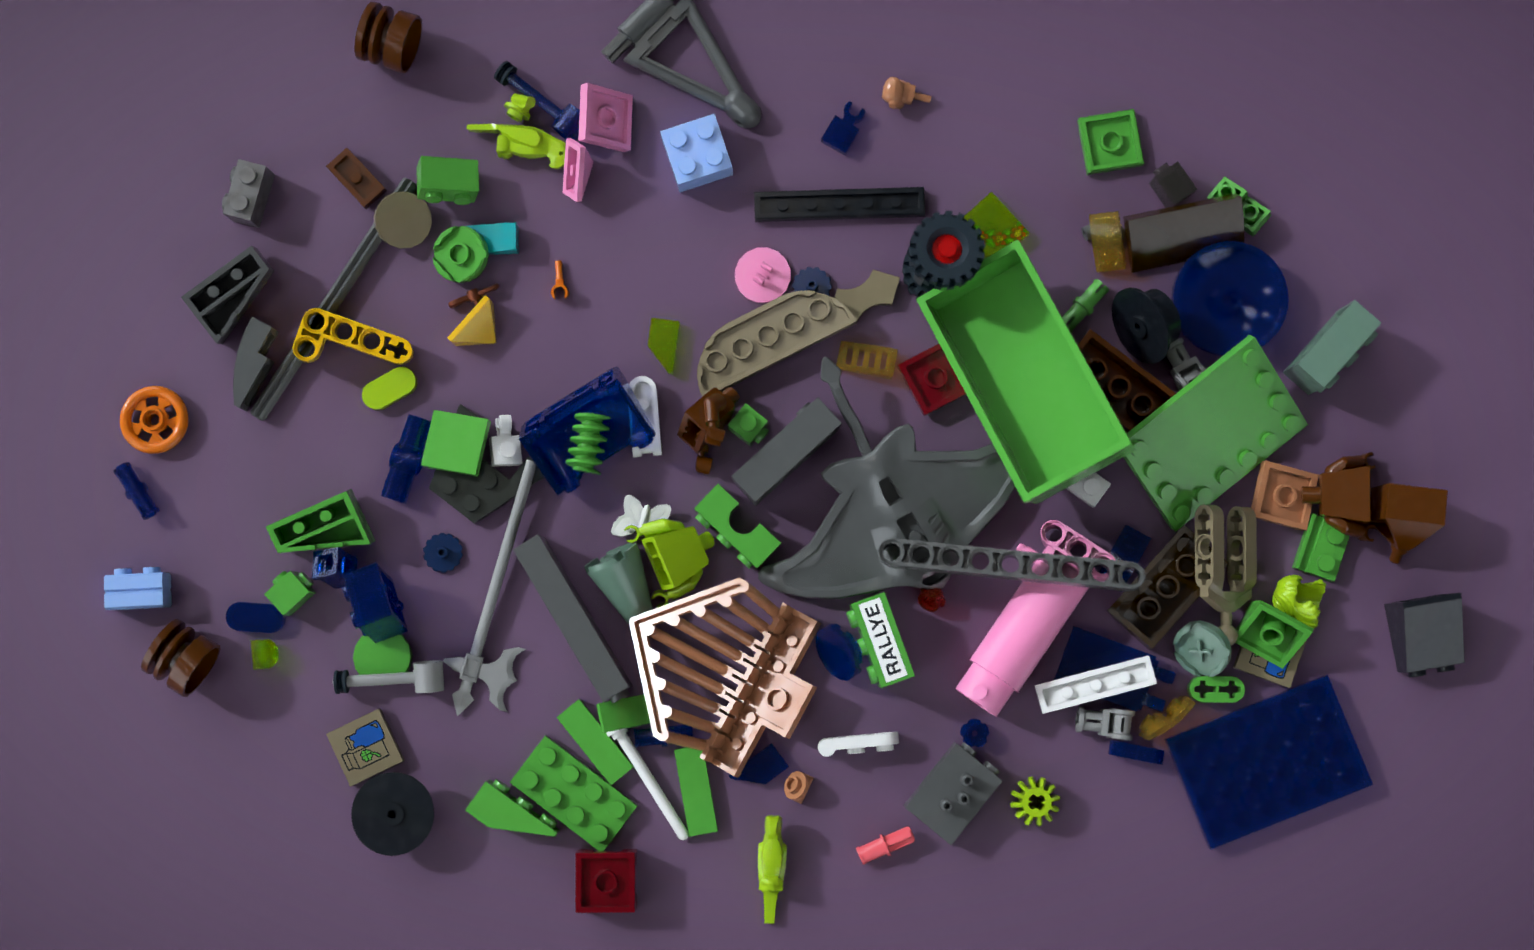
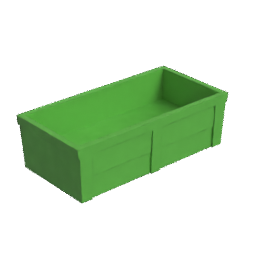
(1025, 376)

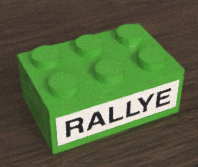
(880, 640)

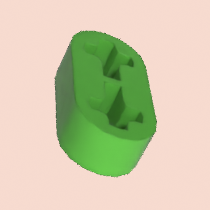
(1216, 696)

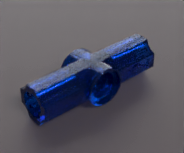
(406, 459)

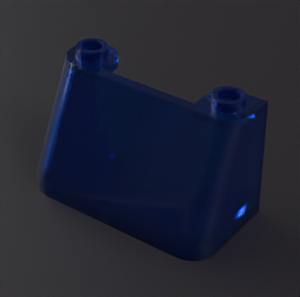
(549, 432)

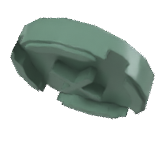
(1202, 648)

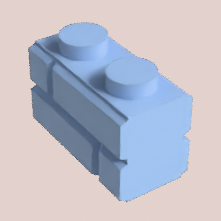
(137, 590)

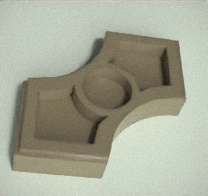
(875, 291)

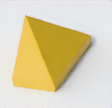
(477, 326)

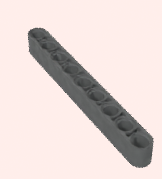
(1025, 560)

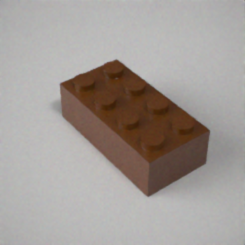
(1125, 384)

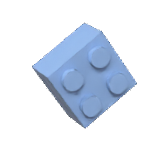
(697, 153)

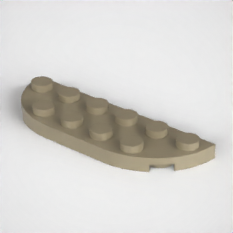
(769, 337)

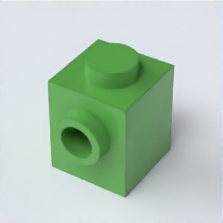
(749, 425)
(290, 591)

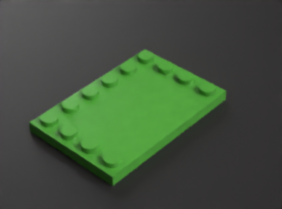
(1213, 432)

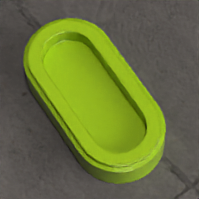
(389, 388)

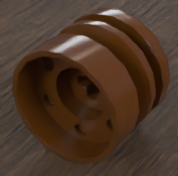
(388, 37)
(180, 657)

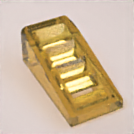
(891, 354)

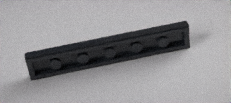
(839, 204)

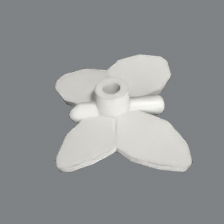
(637, 515)

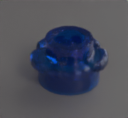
(982, 733)

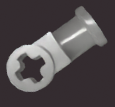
(1183, 365)
(1110, 722)

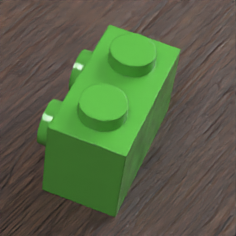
(447, 180)

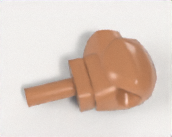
(900, 92)

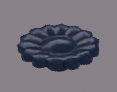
(812, 280)
(443, 552)

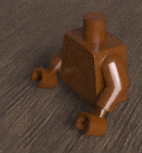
(704, 423)
(1344, 495)

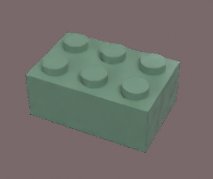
(1333, 348)

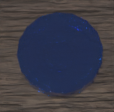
(839, 652)

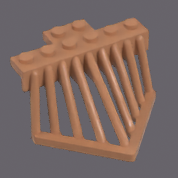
(765, 694)

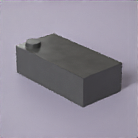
(786, 451)

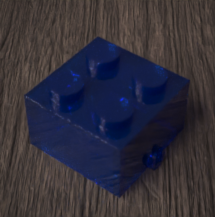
(374, 603)

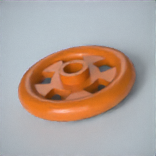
(138, 402)

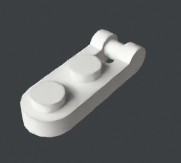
(646, 394)
(856, 743)

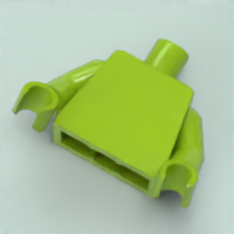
(675, 555)

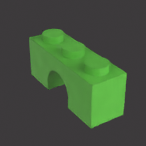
(716, 511)

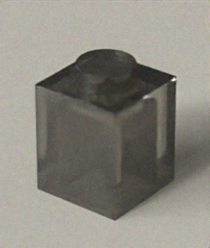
(1172, 184)

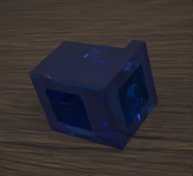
(331, 565)

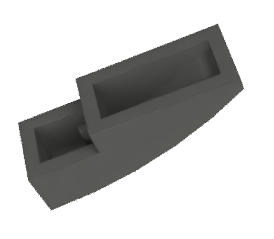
(251, 364)

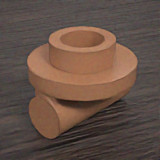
(797, 786)

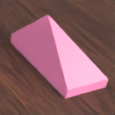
(576, 169)

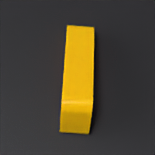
(356, 341)

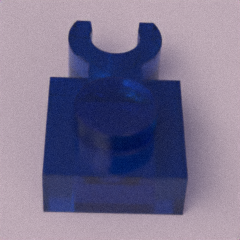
(842, 132)

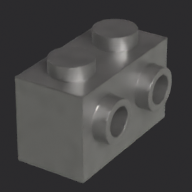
(247, 193)

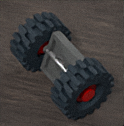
(942, 253)

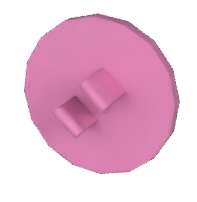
(762, 275)

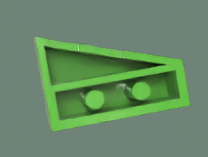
(323, 525)

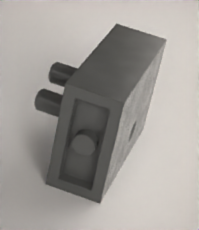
(953, 792)

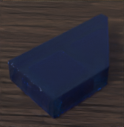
(763, 766)

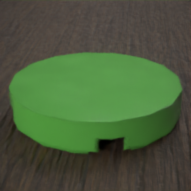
(460, 254)
(382, 657)

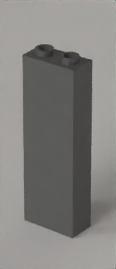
(573, 619)

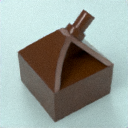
(1406, 515)

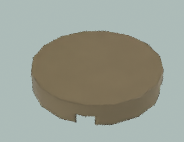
(402, 220)

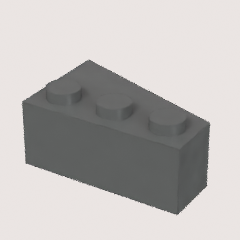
(228, 293)

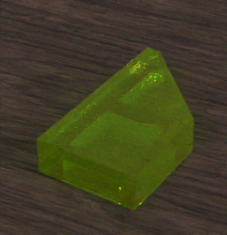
(663, 341)

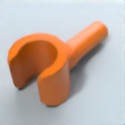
(559, 281)

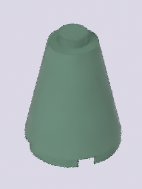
(622, 580)

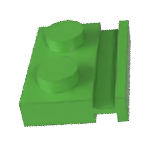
(1320, 549)

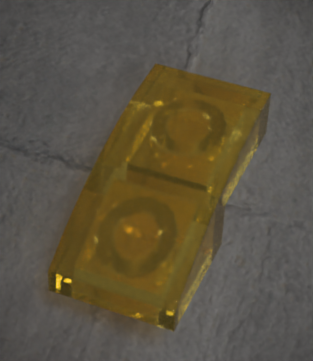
(1107, 241)
(1157, 724)

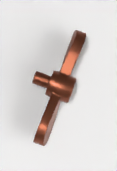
(473, 296)

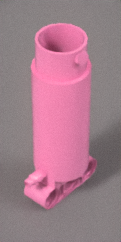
(1027, 625)

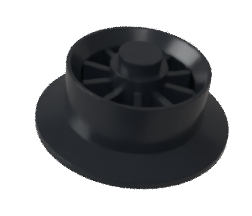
(1145, 323)
(392, 813)

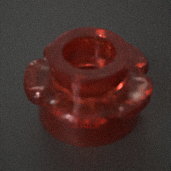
(931, 599)

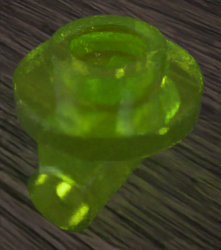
(264, 654)

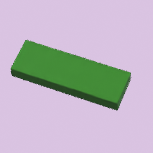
(595, 744)
(695, 792)

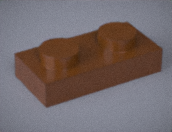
(356, 178)

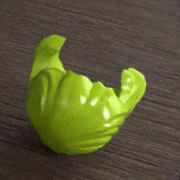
(1299, 598)

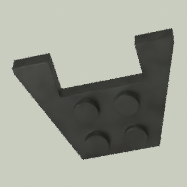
(478, 495)

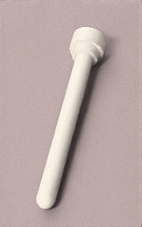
(650, 782)

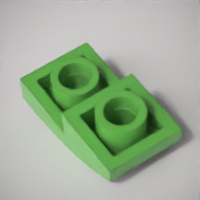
(1254, 213)
(623, 714)

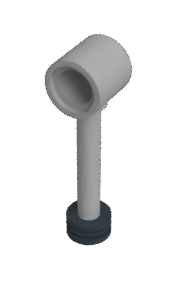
(426, 677)

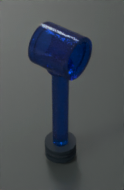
(566, 119)

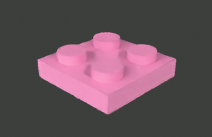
(605, 117)

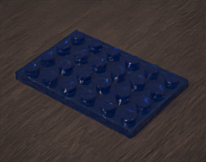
(1268, 761)

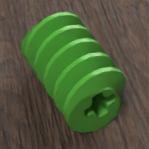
(587, 442)

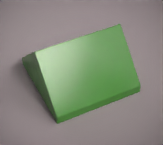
(1271, 633)

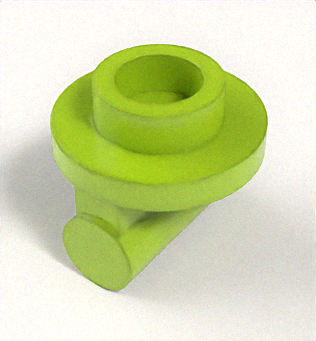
(519, 107)

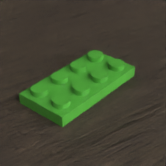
(573, 793)

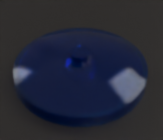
(1230, 294)

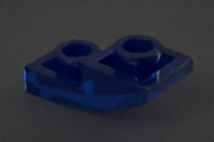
(1128, 548)

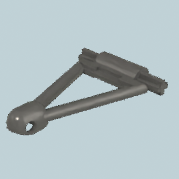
(647, 30)

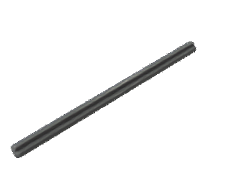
(331, 304)

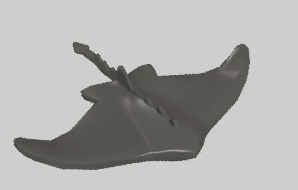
(891, 496)

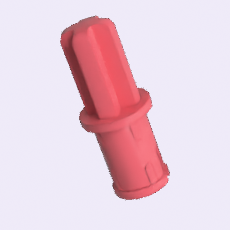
(885, 844)

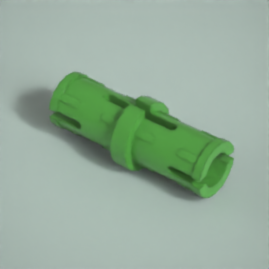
(1084, 304)

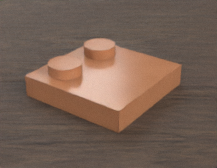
(1279, 495)

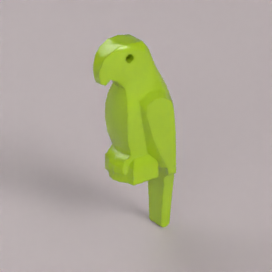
(524, 142)
(771, 865)

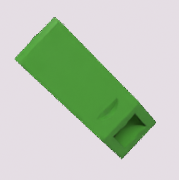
(503, 811)

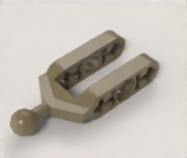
(1211, 589)

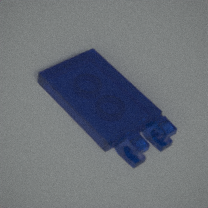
(1091, 651)

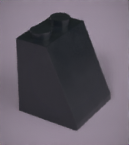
(1426, 633)

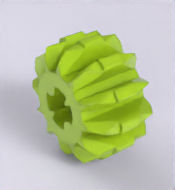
(1036, 790)

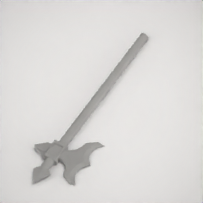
(499, 673)

